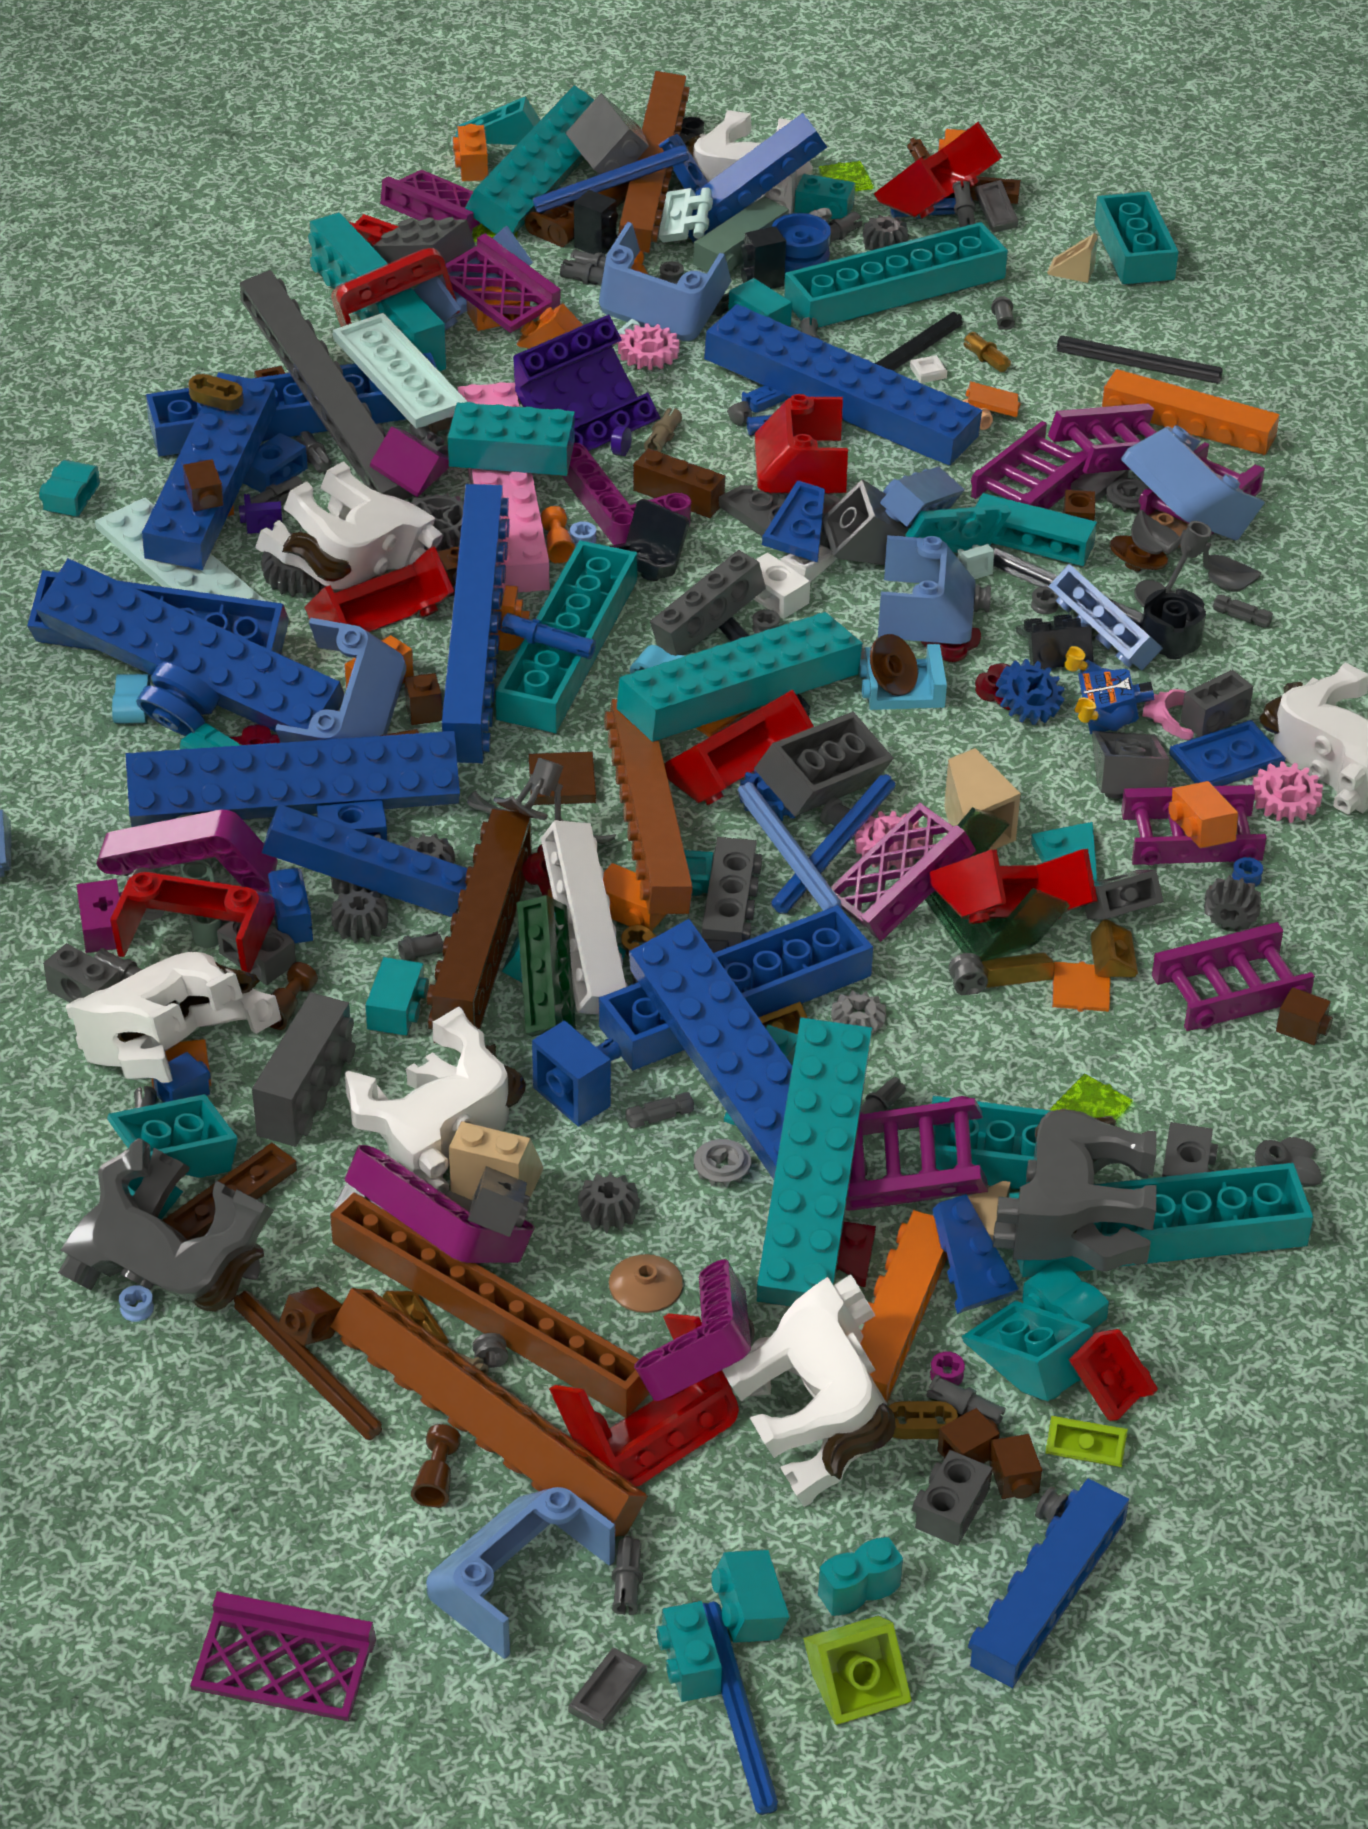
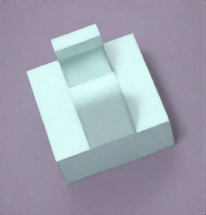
(977, 560)

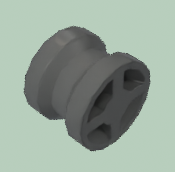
(968, 974)

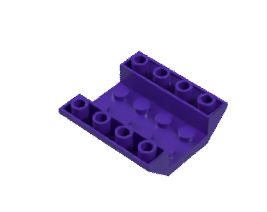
(583, 376)

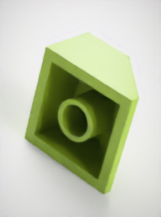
(858, 1669)

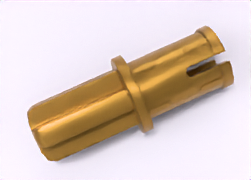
(986, 351)

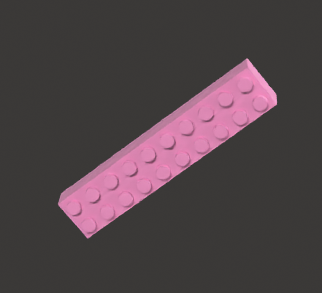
(527, 551)

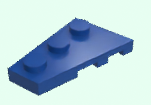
(798, 522)
(974, 1262)

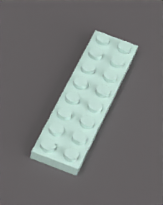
(125, 532)

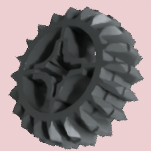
(447, 515)
(288, 577)

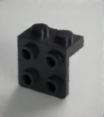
(657, 538)
(1052, 639)

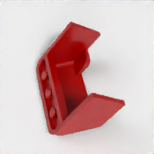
(932, 179)
(389, 281)
(789, 447)
(386, 597)
(735, 750)
(985, 890)
(198, 898)
(659, 1430)

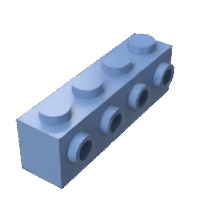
(920, 492)
(1103, 615)

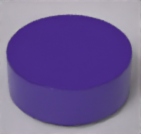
(621, 440)

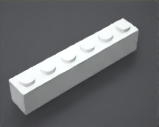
(579, 884)

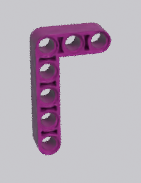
(605, 501)
(187, 840)
(432, 1212)
(709, 1348)

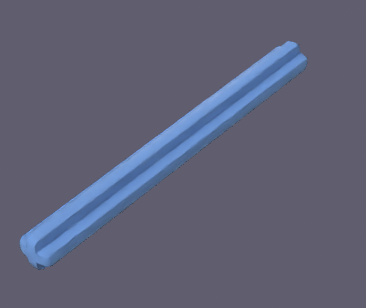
(788, 847)

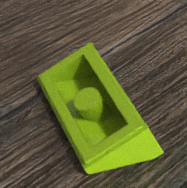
(1086, 1441)

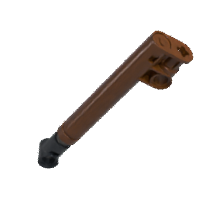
(558, 223)

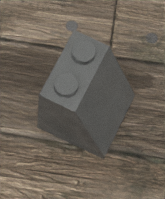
(607, 136)
(860, 526)

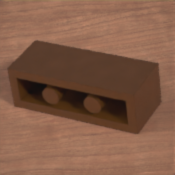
(662, 474)

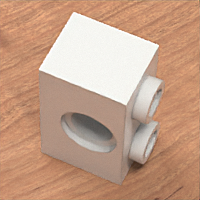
(785, 588)

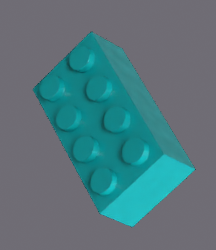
(1136, 237)
(511, 438)
(999, 1141)

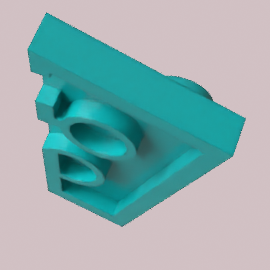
(961, 526)
(1064, 841)

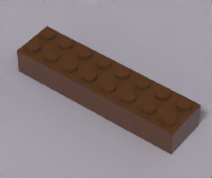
(483, 919)

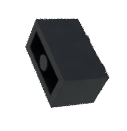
(595, 222)
(764, 257)

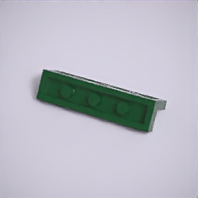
(543, 966)

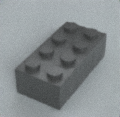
(823, 763)
(303, 1069)

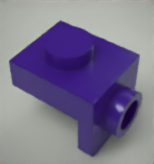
(259, 515)

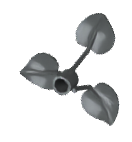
(1156, 538)
(542, 781)

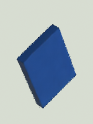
(1227, 754)

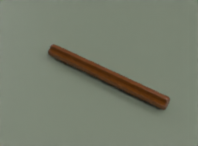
(308, 1366)

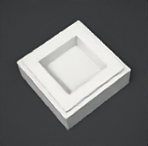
(928, 369)

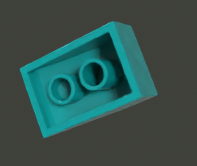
(184, 1130)
(1030, 1348)

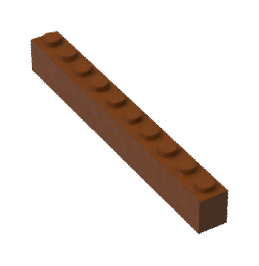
(648, 193)
(650, 816)
(489, 1305)
(483, 1407)

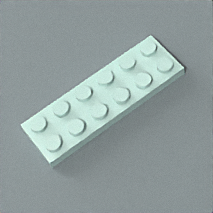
(399, 370)

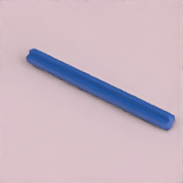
(611, 178)
(836, 840)
(741, 1717)

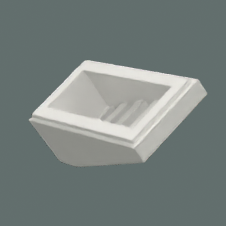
(807, 567)

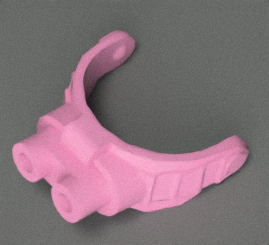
(1159, 712)

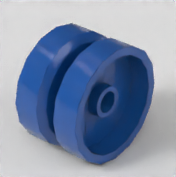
(805, 238)
(177, 699)

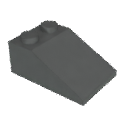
(1128, 762)

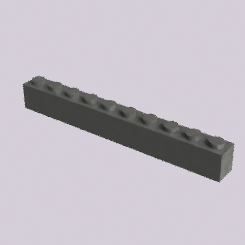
(318, 377)

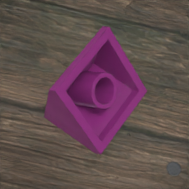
(408, 461)

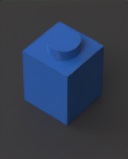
(188, 1077)

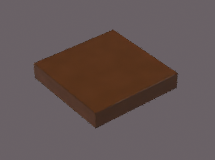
(575, 777)

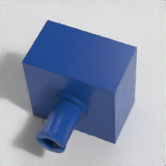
(573, 1072)

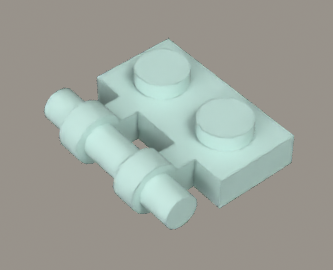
(678, 217)

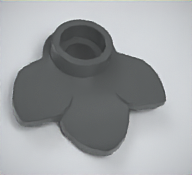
(1290, 1151)

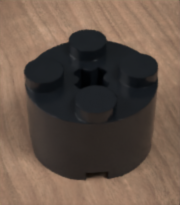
(1174, 621)

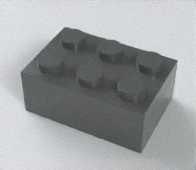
(446, 235)

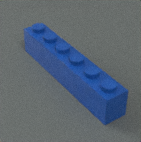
(761, 170)
(364, 860)
(1048, 1582)

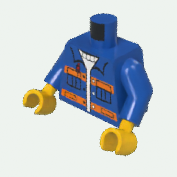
(1107, 694)

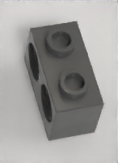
(1216, 703)
(273, 959)
(952, 1497)

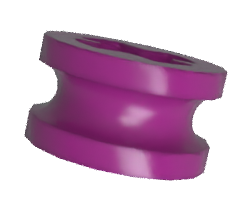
(951, 1360)

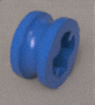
(1251, 865)

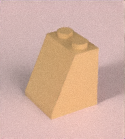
(978, 784)
(479, 1147)

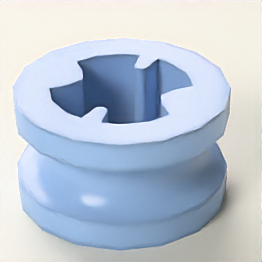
(583, 531)
(129, 1297)

